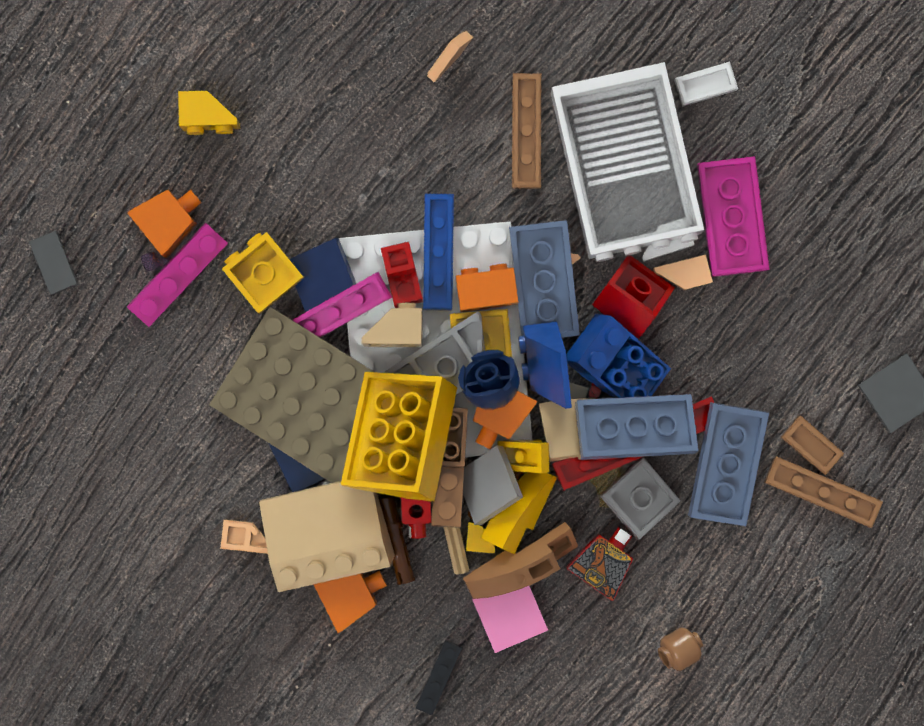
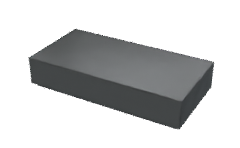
(53, 263)

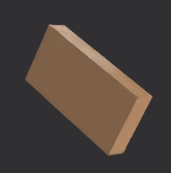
(812, 445)

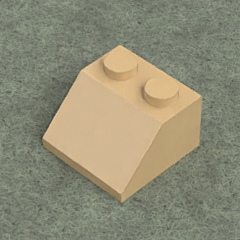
(397, 328)

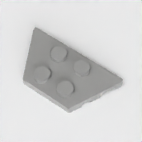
(446, 353)

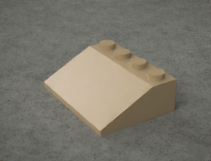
(324, 535)

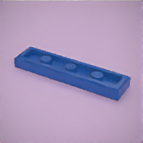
(438, 252)

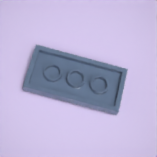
(544, 276)
(636, 427)
(728, 464)

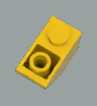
(203, 112)

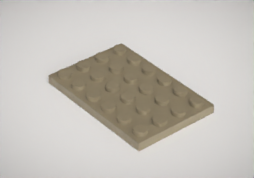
(295, 394)

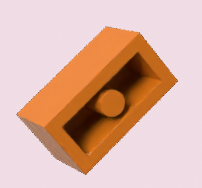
(487, 288)

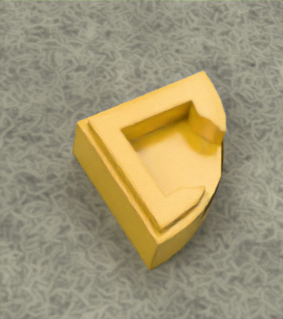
(474, 540)

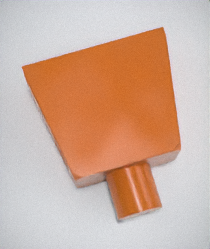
(166, 219)
(503, 420)
(349, 597)

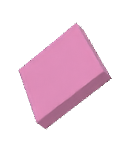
(510, 618)

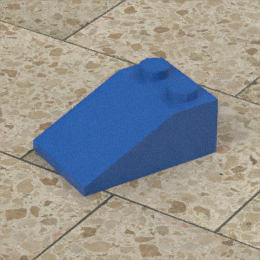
(546, 362)

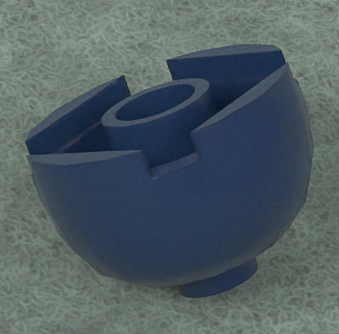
(489, 380)

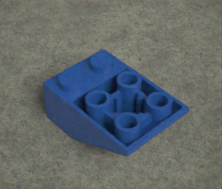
(616, 360)

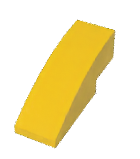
(508, 526)

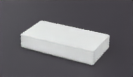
(706, 84)

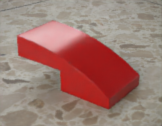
(401, 274)

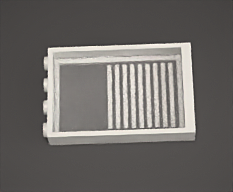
(627, 162)

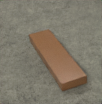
(526, 131)
(823, 492)

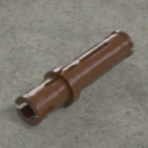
(401, 560)

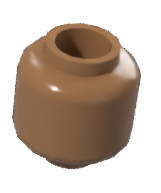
(680, 649)

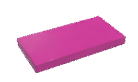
(733, 216)

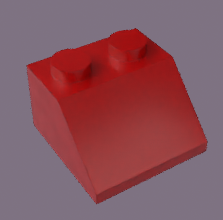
(633, 296)

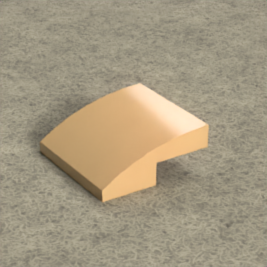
(560, 430)

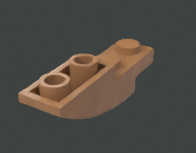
(449, 494)
(515, 571)

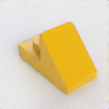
(527, 455)

